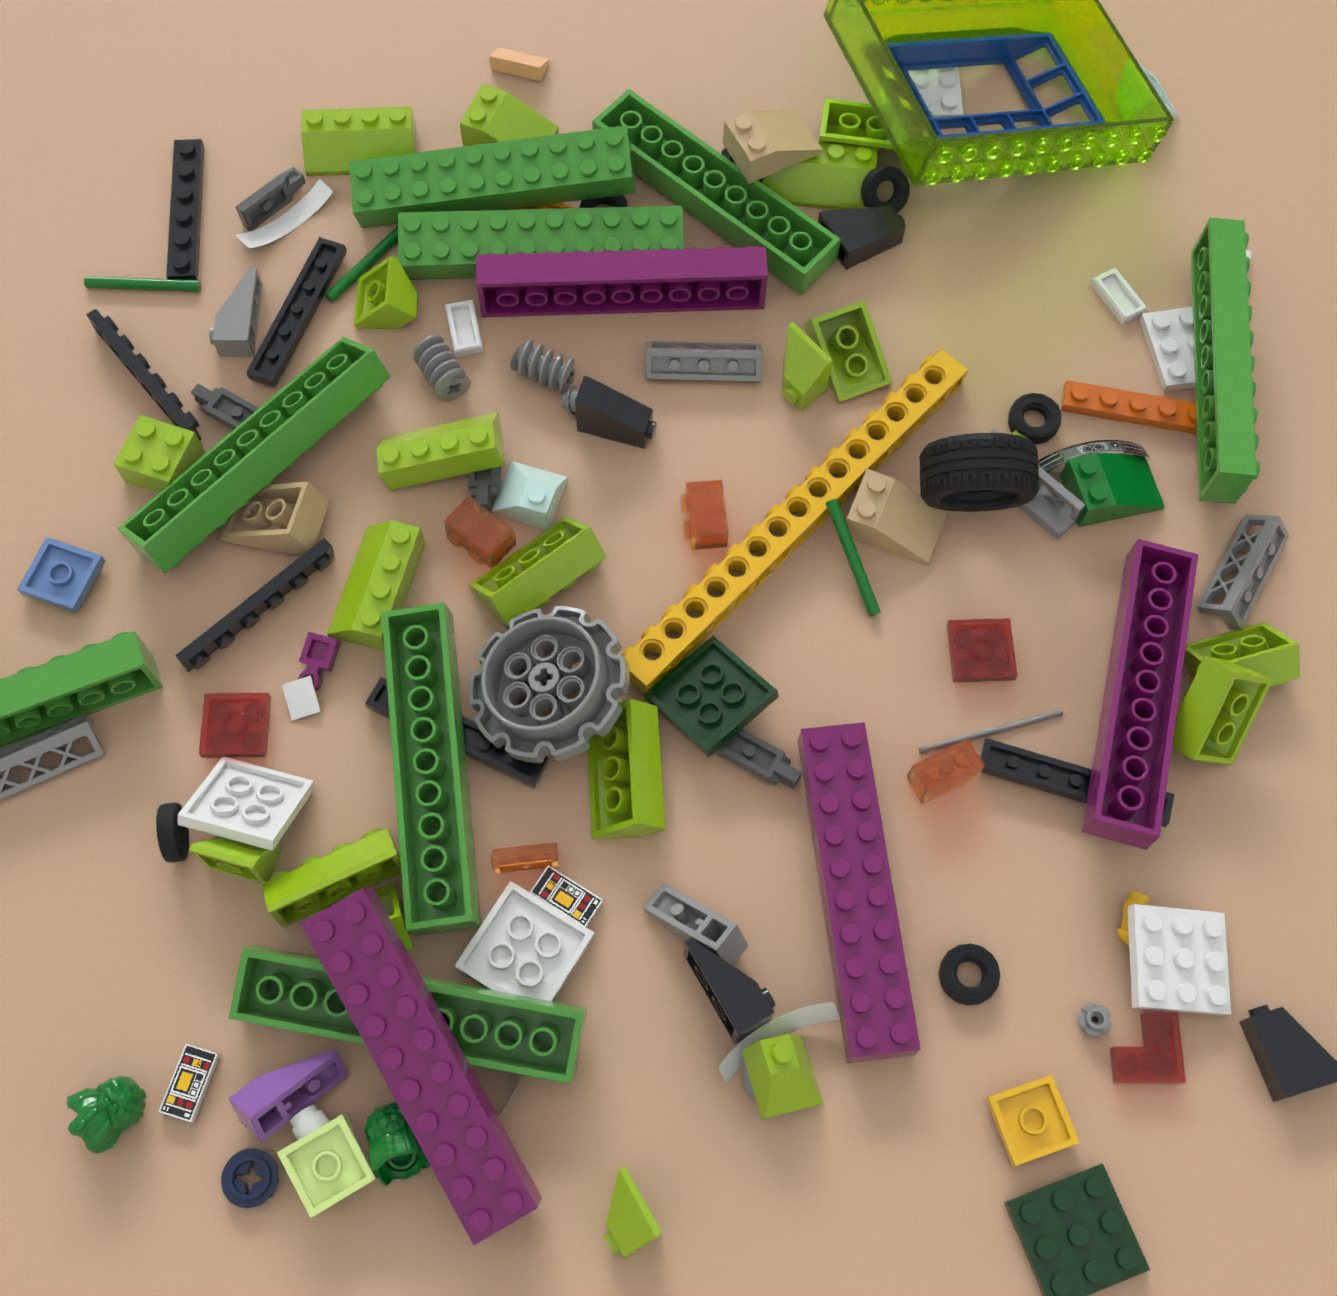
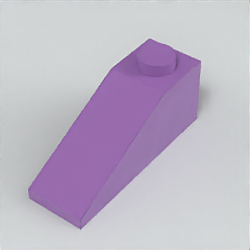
(281, 1094)

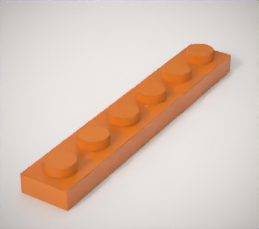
(1129, 407)

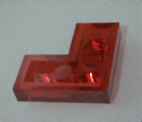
(1159, 1058)

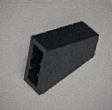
(863, 231)
(612, 414)
(1286, 1053)

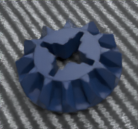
(241, 1163)

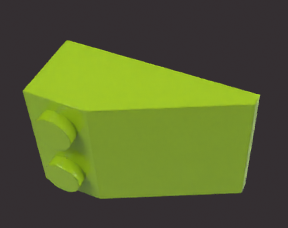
(501, 117)
(853, 345)

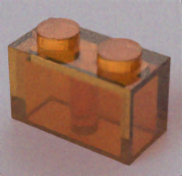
(705, 514)
(479, 533)
(945, 771)

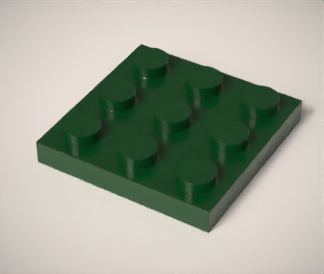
(711, 696)
(1077, 1235)

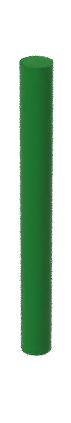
(363, 265)
(142, 283)
(853, 557)

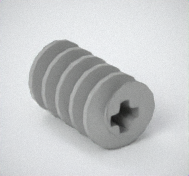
(543, 367)
(441, 368)

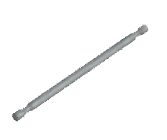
(991, 730)

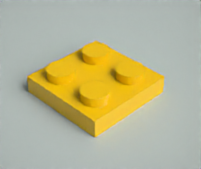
(1032, 1120)

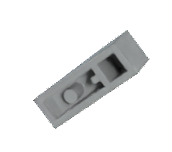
(238, 318)
(694, 921)

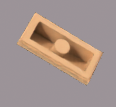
(518, 64)

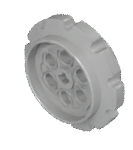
(549, 684)

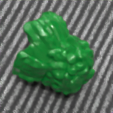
(106, 1112)
(393, 1145)

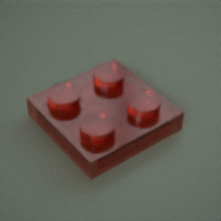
(981, 650)
(235, 725)

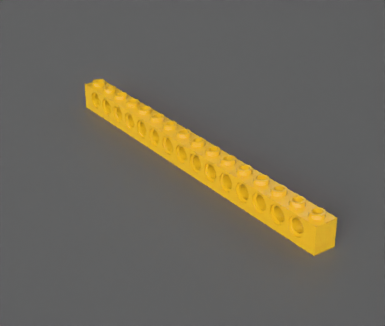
(948, 378)

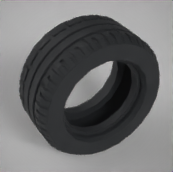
(979, 472)

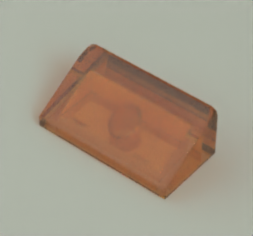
(524, 857)

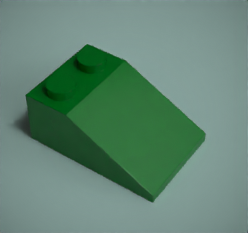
(1111, 486)

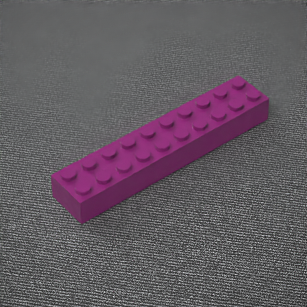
(621, 281)
(1141, 696)
(857, 894)
(422, 1064)

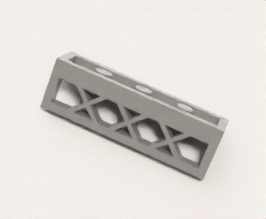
(703, 361)
(1049, 505)
(1253, 569)
(43, 742)

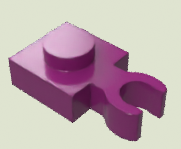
(318, 654)

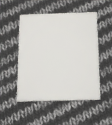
(301, 698)

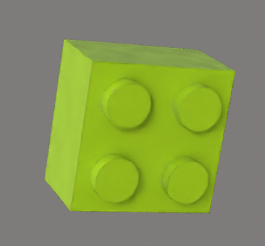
(156, 454)

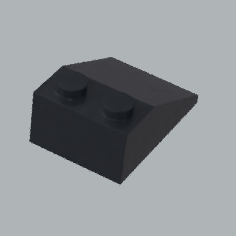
(731, 992)

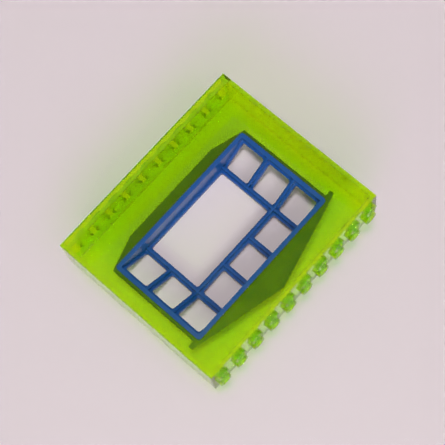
(901, 36)

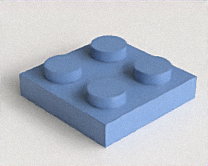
(61, 575)

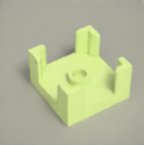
(327, 1165)

